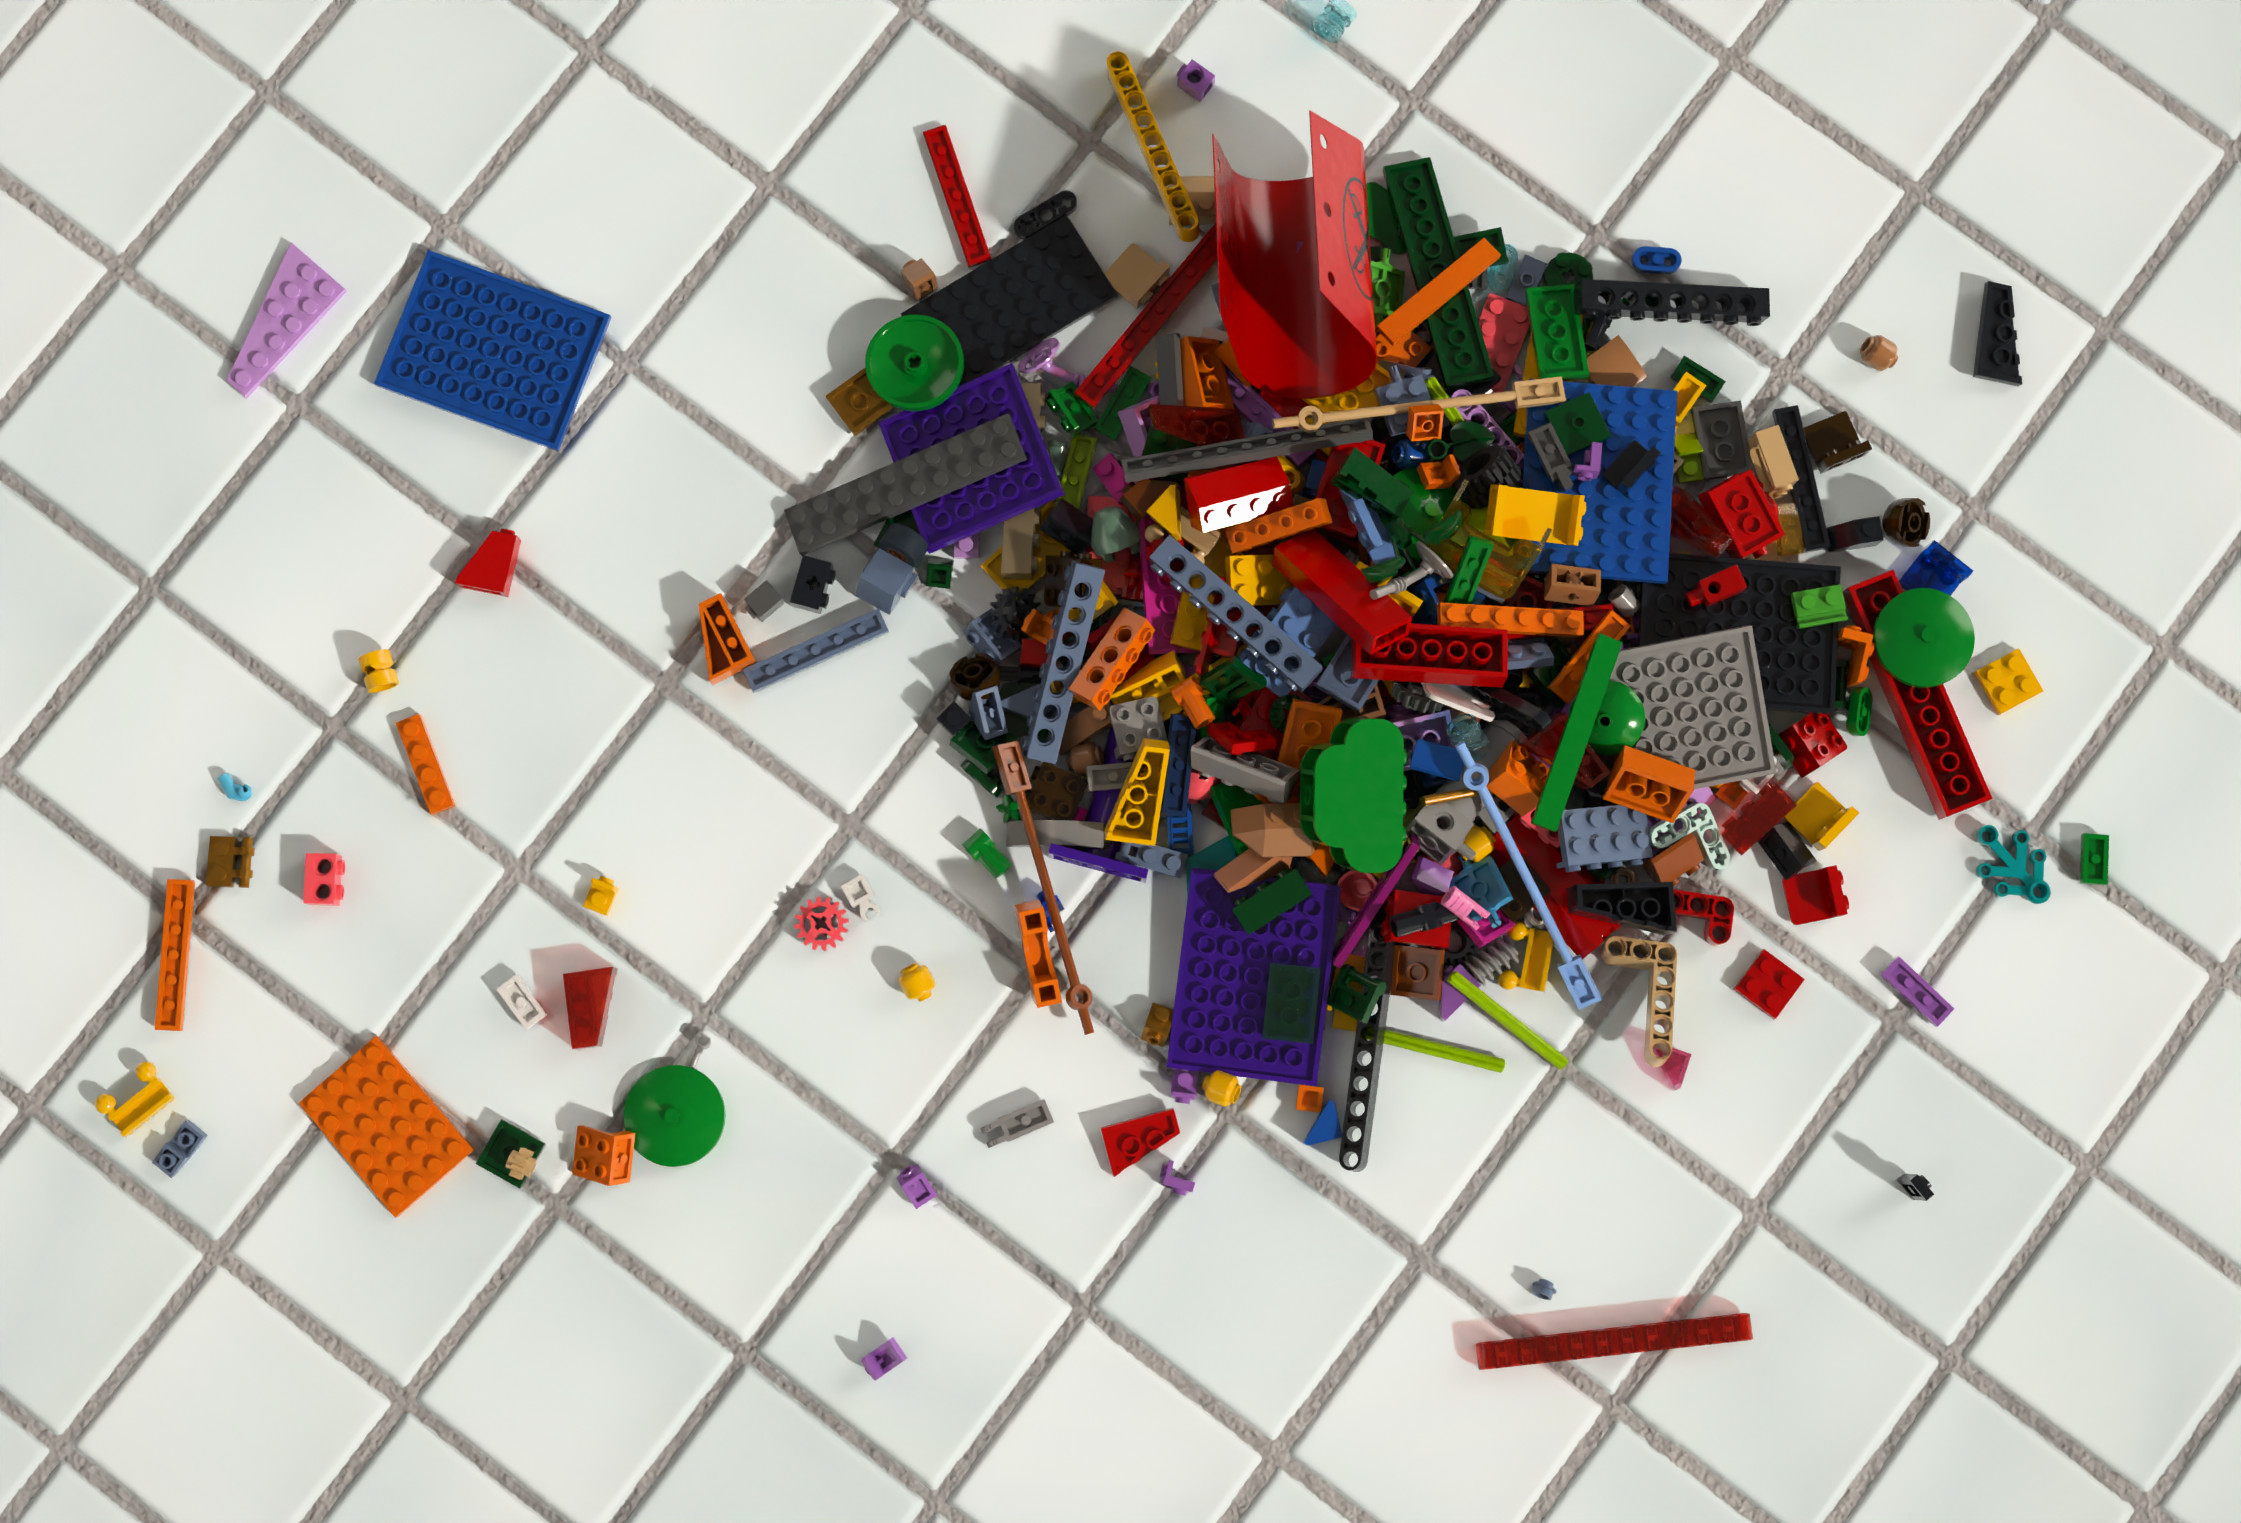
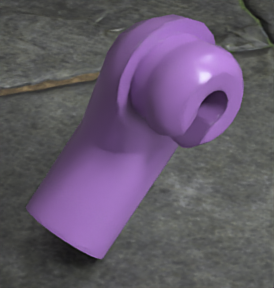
(1345, 914)

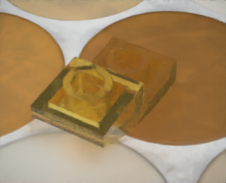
(1793, 540)

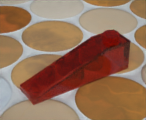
(1197, 424)

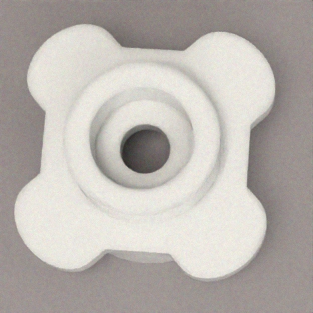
(1533, 919)

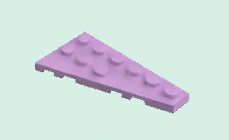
(291, 308)

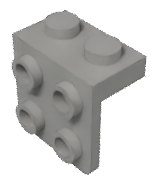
(1134, 722)

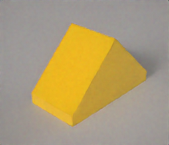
(1167, 511)

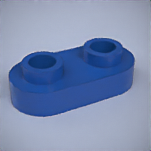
(1655, 260)

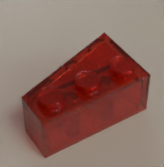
(1758, 816)

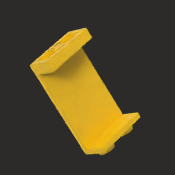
(1529, 513)

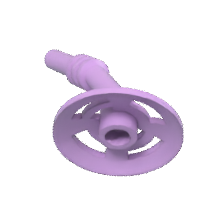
(1041, 357)

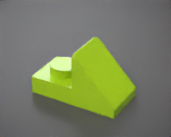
(1689, 449)

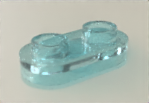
(1505, 270)

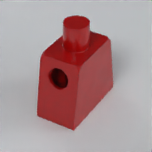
(1727, 582)

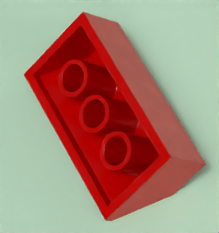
(1237, 494)

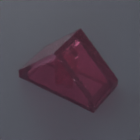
(1675, 1067)

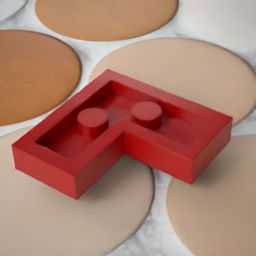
(1237, 741)

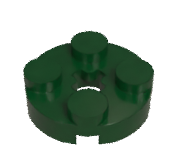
(1566, 263)

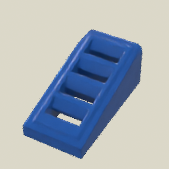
(1189, 830)

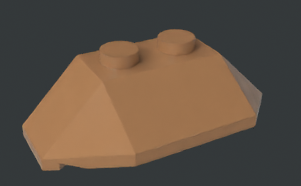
(1272, 830)

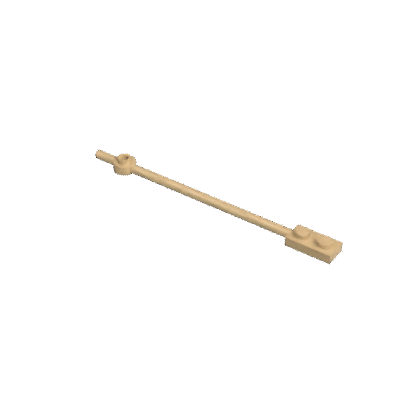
(1523, 393)

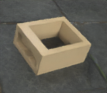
(1772, 461)

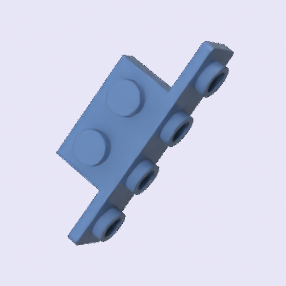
(1370, 529)

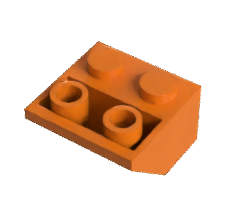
(1518, 778)

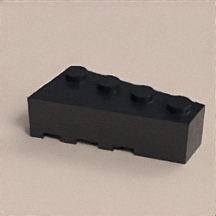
(1633, 905)

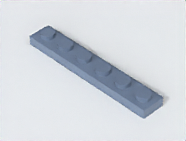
(815, 650)

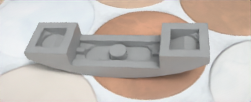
(1058, 832)

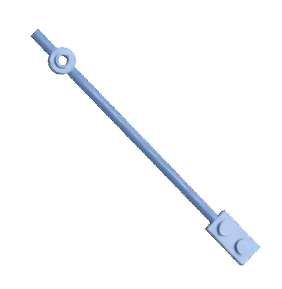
(1572, 968)

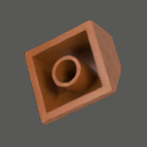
(1675, 860)

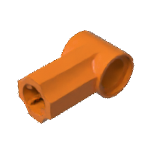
(1189, 696)

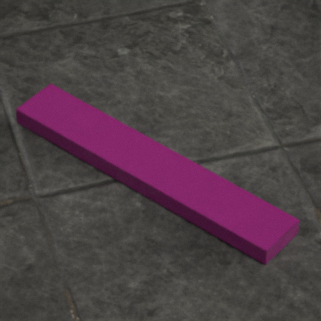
(1374, 902)

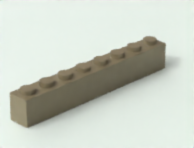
(1020, 531)

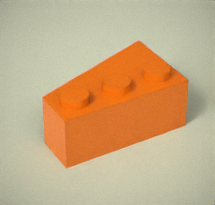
(723, 640)

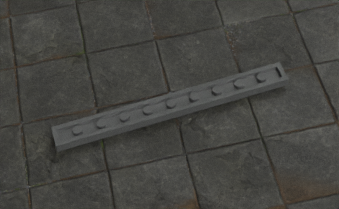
(1246, 450)

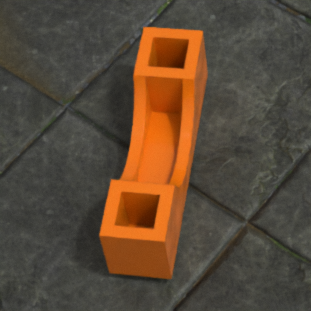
(1037, 954)

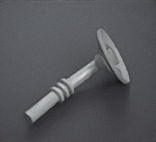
(1430, 564)

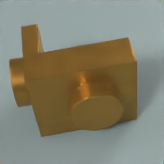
(1157, 1025)

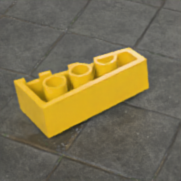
(1140, 800)

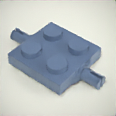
(1398, 392)

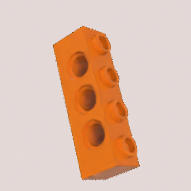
(1278, 525)
(1100, 664)

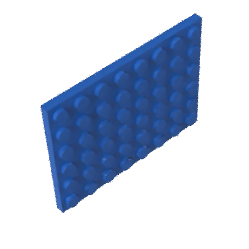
(493, 350)
(1621, 532)

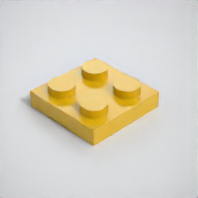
(2008, 681)

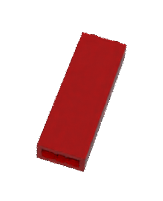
(1341, 591)

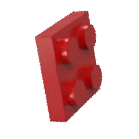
(1769, 984)

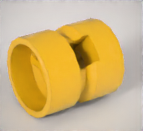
(378, 671)

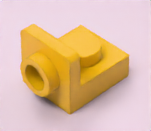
(601, 895)

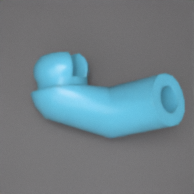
(234, 791)

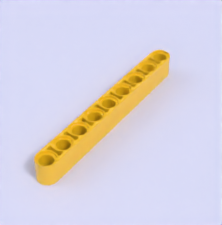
(1153, 156)

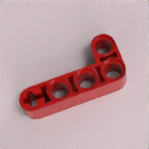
(1707, 912)

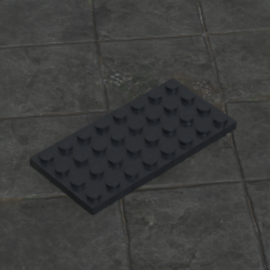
(1020, 298)

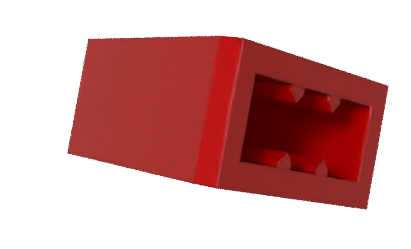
(492, 565)

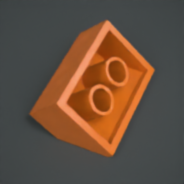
(1204, 374)
(1649, 784)

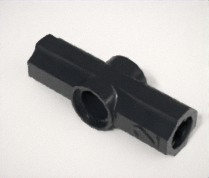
(1421, 919)

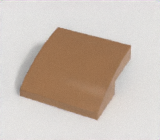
(1615, 365)

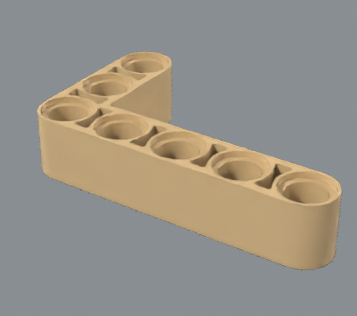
(1656, 991)

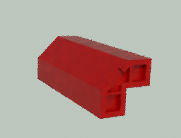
(1578, 932)

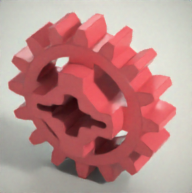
(813, 933)

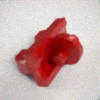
(1133, 580)

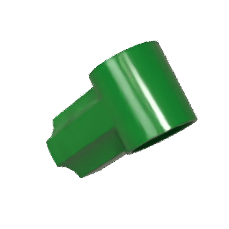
(983, 849)

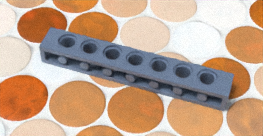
(1173, 551)
(1048, 749)

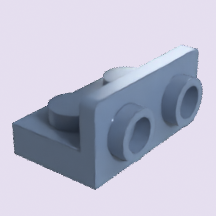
(987, 641)

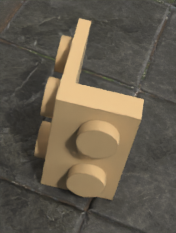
(1137, 275)

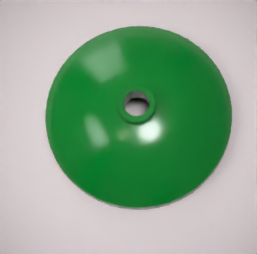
(1626, 720)

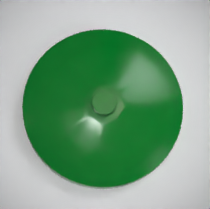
(914, 362)
(1423, 508)
(1923, 637)
(675, 1115)

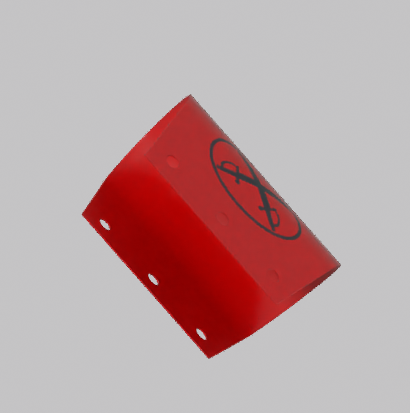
(1311, 319)

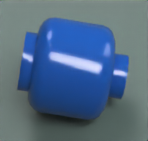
(1407, 456)

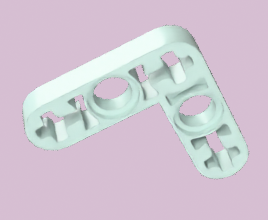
(1697, 827)

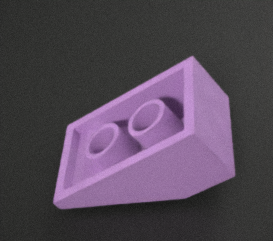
(1136, 424)

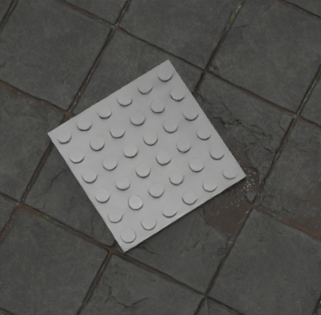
(1702, 704)

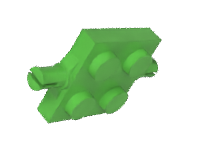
(1387, 287)

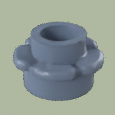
(1543, 1289)

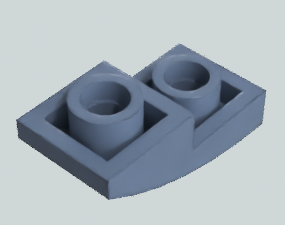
(180, 1148)

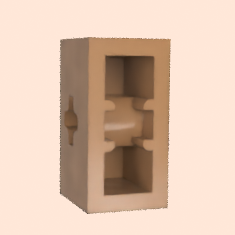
(1572, 585)

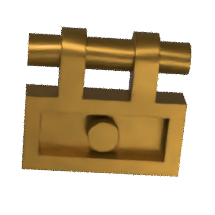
(222, 862)

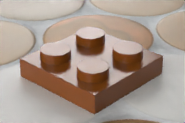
(1417, 972)

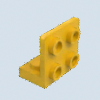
(1820, 817)

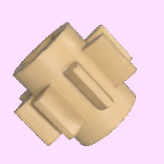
(521, 1163)

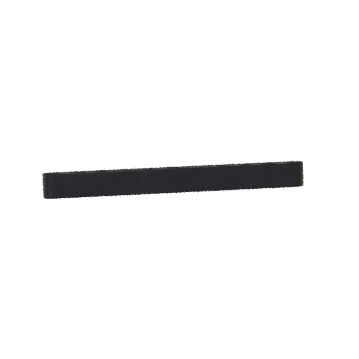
(1361, 1047)

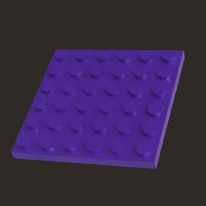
(993, 497)

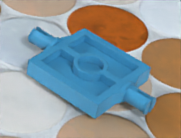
(1483, 885)

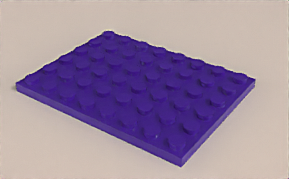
(1226, 982)

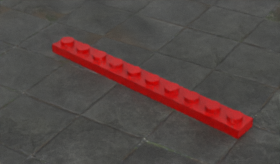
(1149, 321)

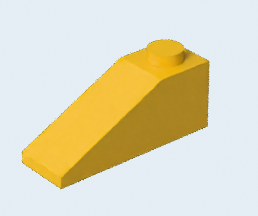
(1152, 680)

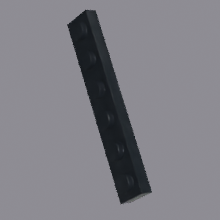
(1805, 490)

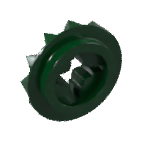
(1277, 714)

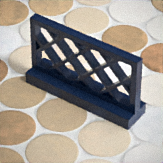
(1180, 737)

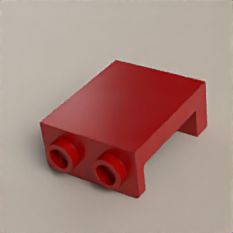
(1404, 901)

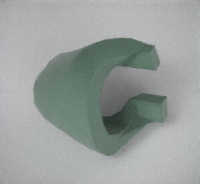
(1113, 532)

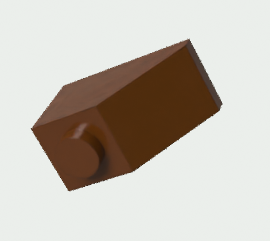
(1142, 495)

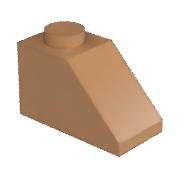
(919, 278)

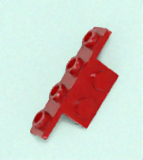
(1216, 640)

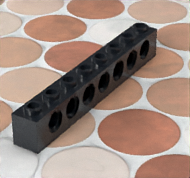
(1754, 300)

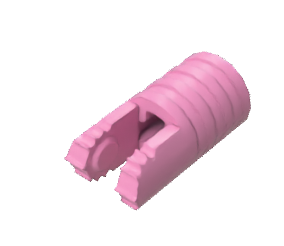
(1462, 905)

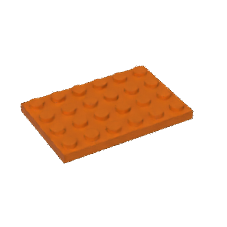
(386, 1126)

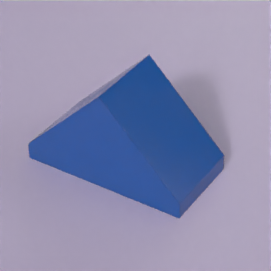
(1325, 1127)

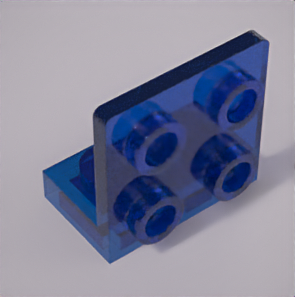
(1936, 570)

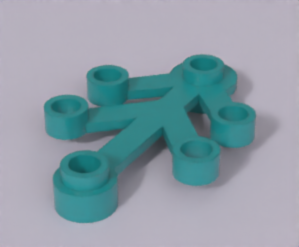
(2015, 866)

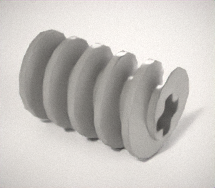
(1493, 960)

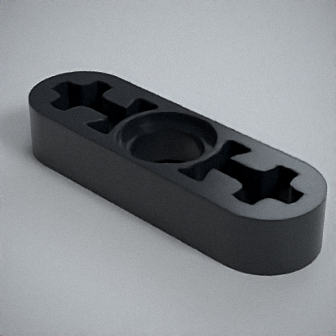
(1026, 218)

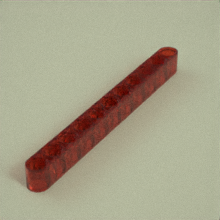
(1614, 1341)

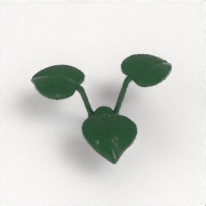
(1466, 440)
(1401, 537)

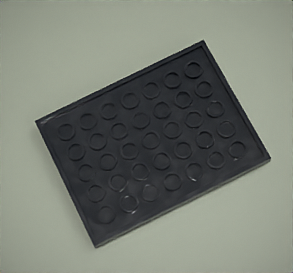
(1793, 663)

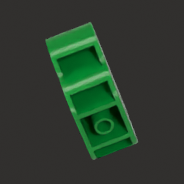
(1356, 794)

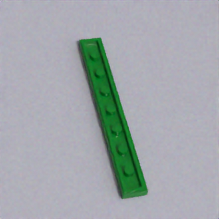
(1576, 732)

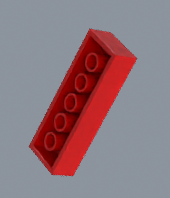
(1439, 657)

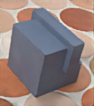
(885, 580)

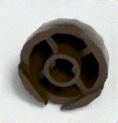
(1906, 522)
(974, 675)

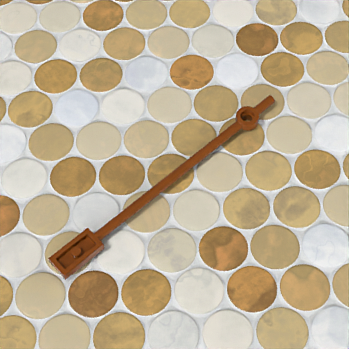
(1016, 781)

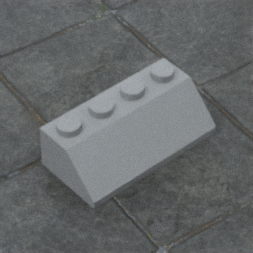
(1246, 770)

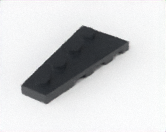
(1996, 345)

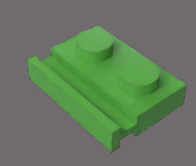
(1819, 606)

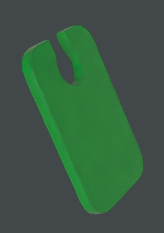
(1382, 218)

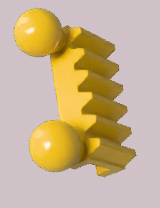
(1536, 959)
(141, 1106)

